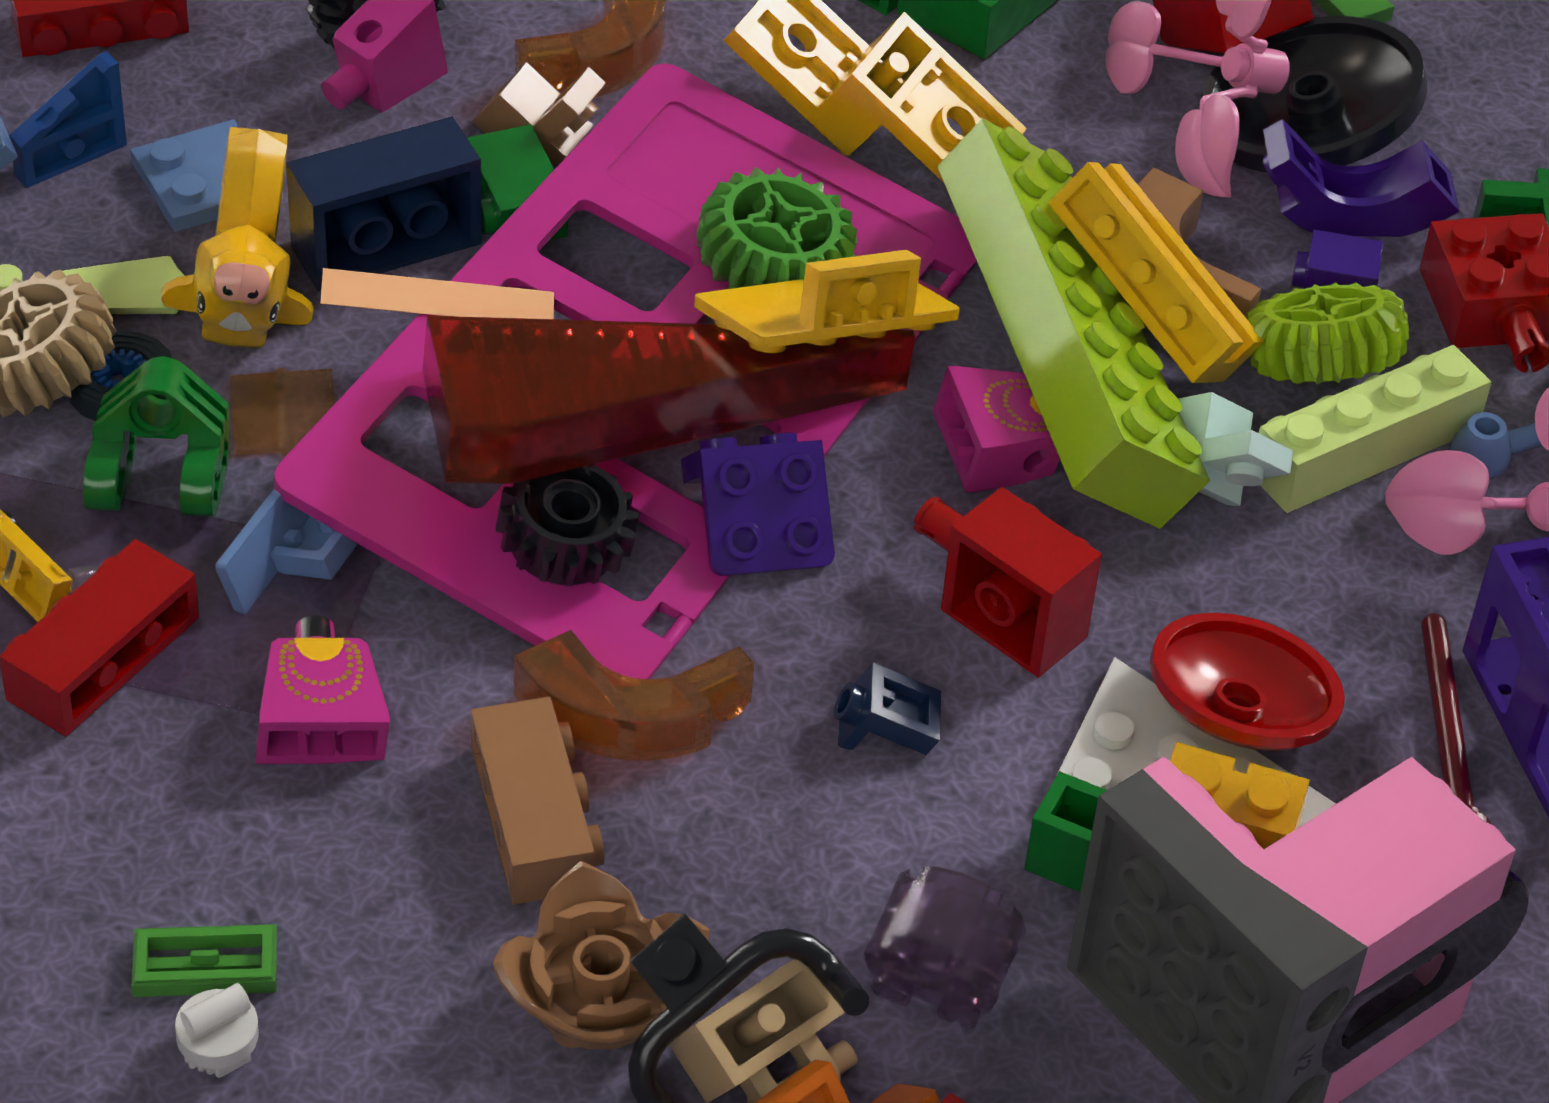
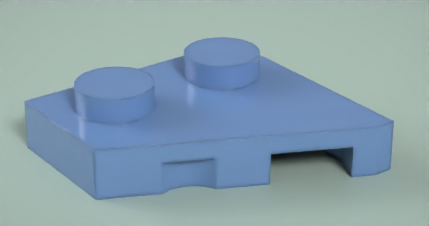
(185, 174)

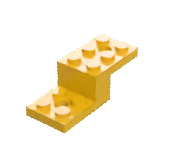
(858, 87)

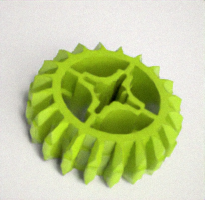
(1329, 333)

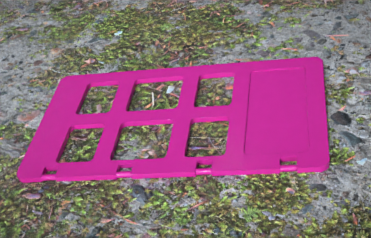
(648, 175)

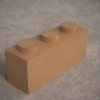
(533, 795)

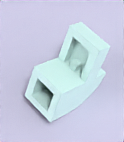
(1230, 449)

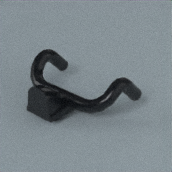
(695, 977)

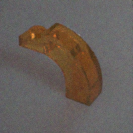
(615, 48)
(633, 715)

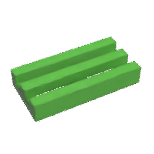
(204, 968)

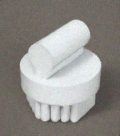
(217, 1030)

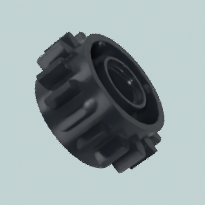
(568, 525)

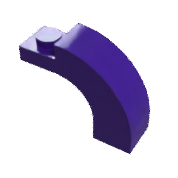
(1362, 200)

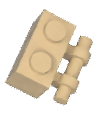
(757, 1029)

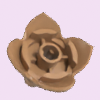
(579, 963)

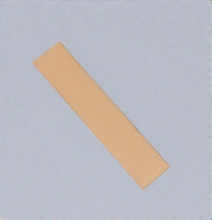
(433, 296)

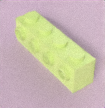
(1375, 425)

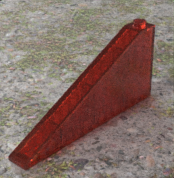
(574, 393)

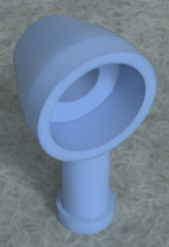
(1490, 441)

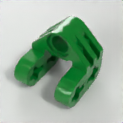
(134, 412)

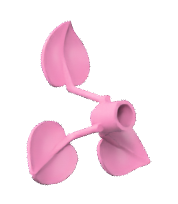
(1210, 134)
(1443, 494)

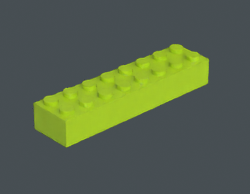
(1072, 331)

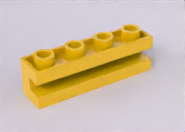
(1156, 272)

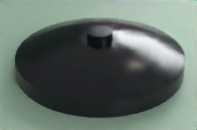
(1346, 91)

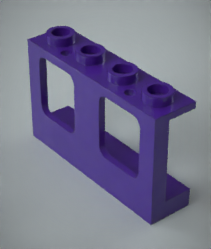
(1519, 664)

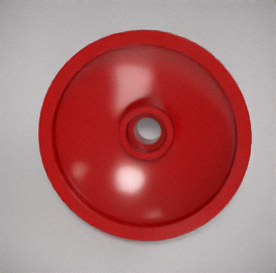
(1246, 681)

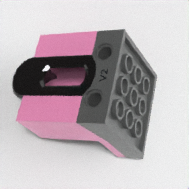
(1258, 957)

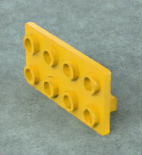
(832, 302)

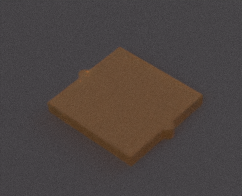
(278, 408)

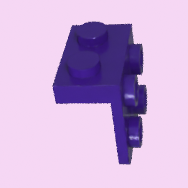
(763, 504)

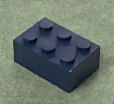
(386, 201)

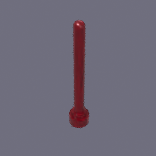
(1447, 710)

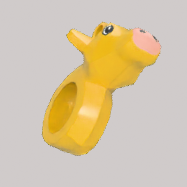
(241, 270)

